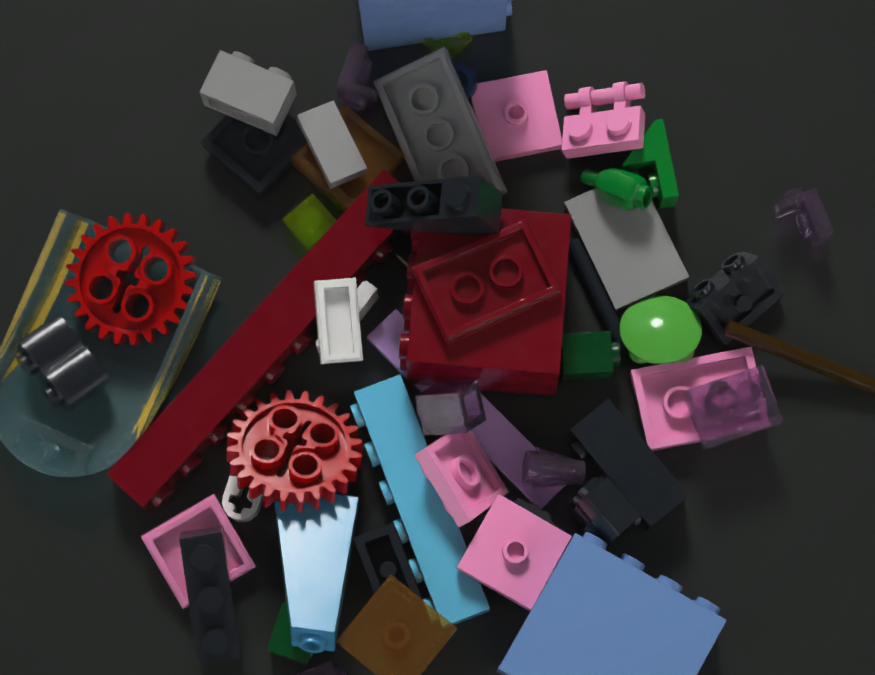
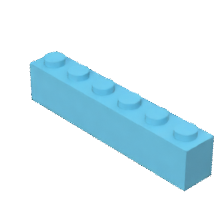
(423, 519)

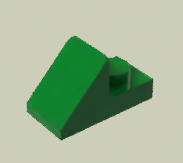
(656, 158)

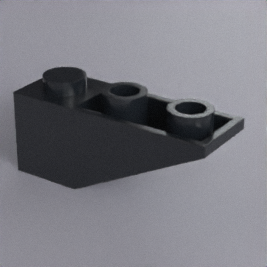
(436, 206)

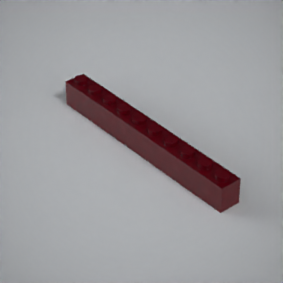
(249, 358)

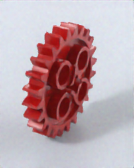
(100, 263)
(261, 437)

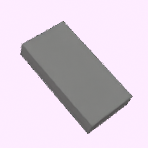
(331, 144)

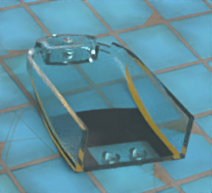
(139, 376)

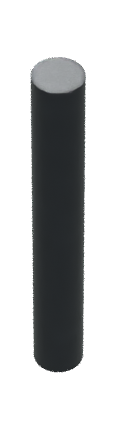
(596, 290)

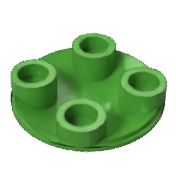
(660, 330)

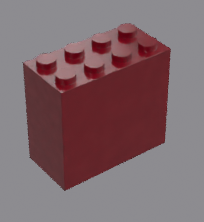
(507, 357)

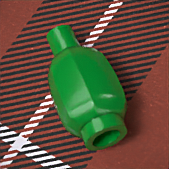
(619, 188)

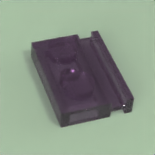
(732, 407)

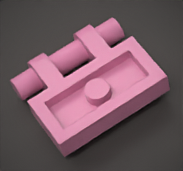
(604, 130)

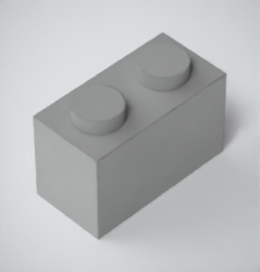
(248, 91)

